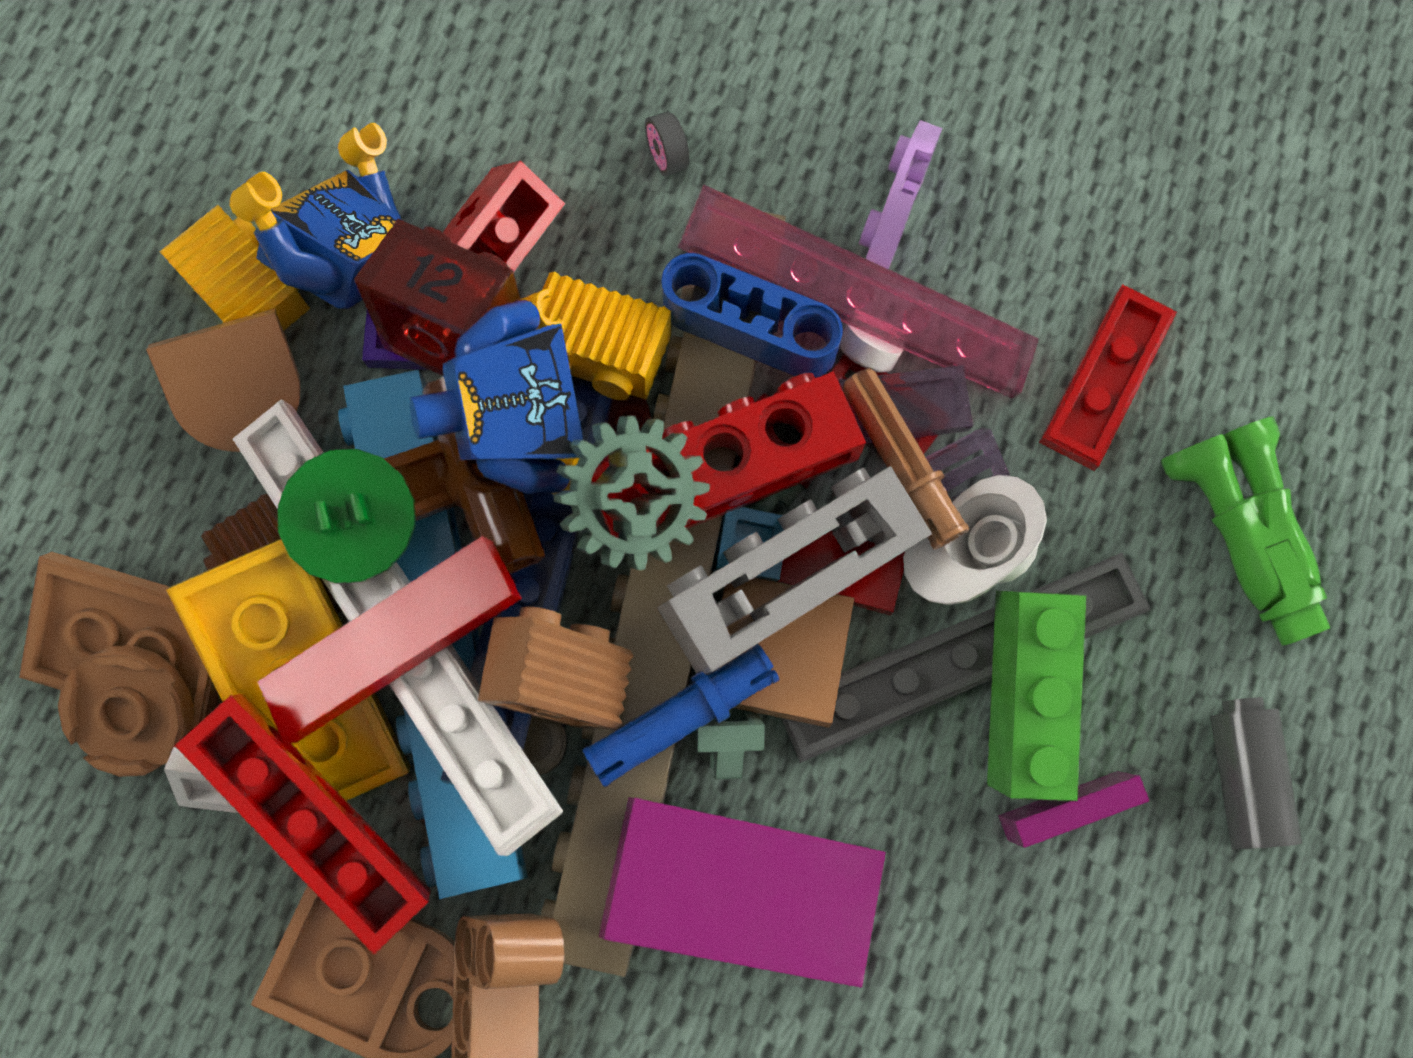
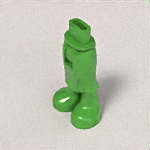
(1261, 530)

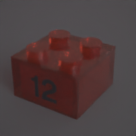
(430, 292)

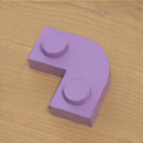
(910, 163)

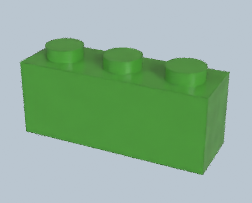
(1036, 695)

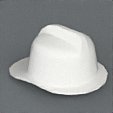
(1002, 543)

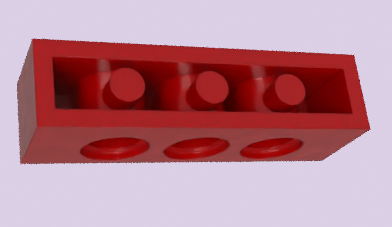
(807, 403)
(305, 821)

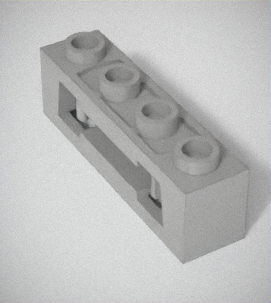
(879, 513)

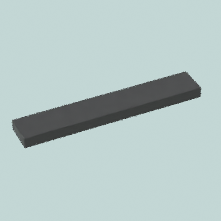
(953, 661)

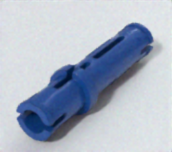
(681, 714)

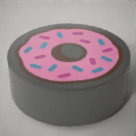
(667, 143)

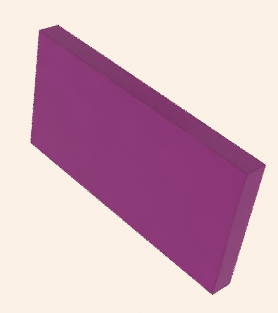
(742, 893)

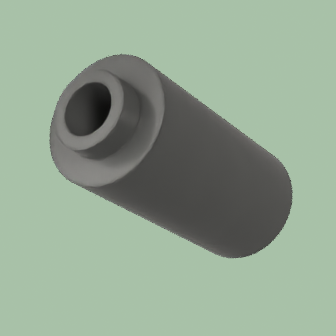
(1255, 775)

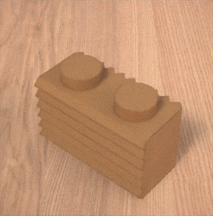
(555, 670)

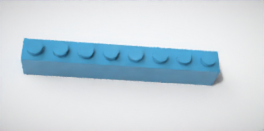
(458, 850)

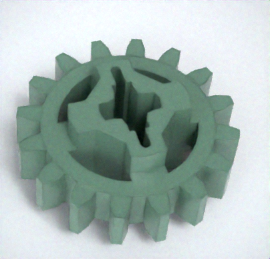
(629, 465)

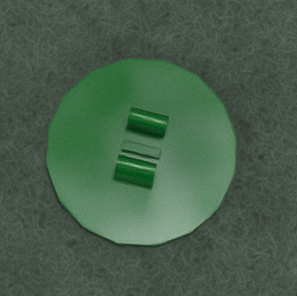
(346, 516)

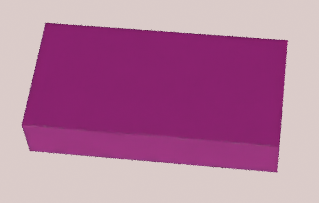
(1054, 817)

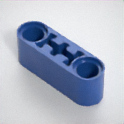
(744, 295)

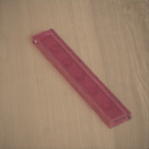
(860, 292)

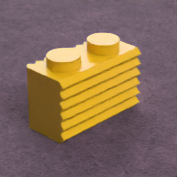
(222, 268)
(609, 335)

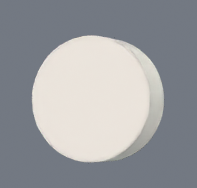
(869, 350)

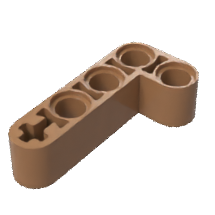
(498, 982)

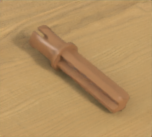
(905, 457)

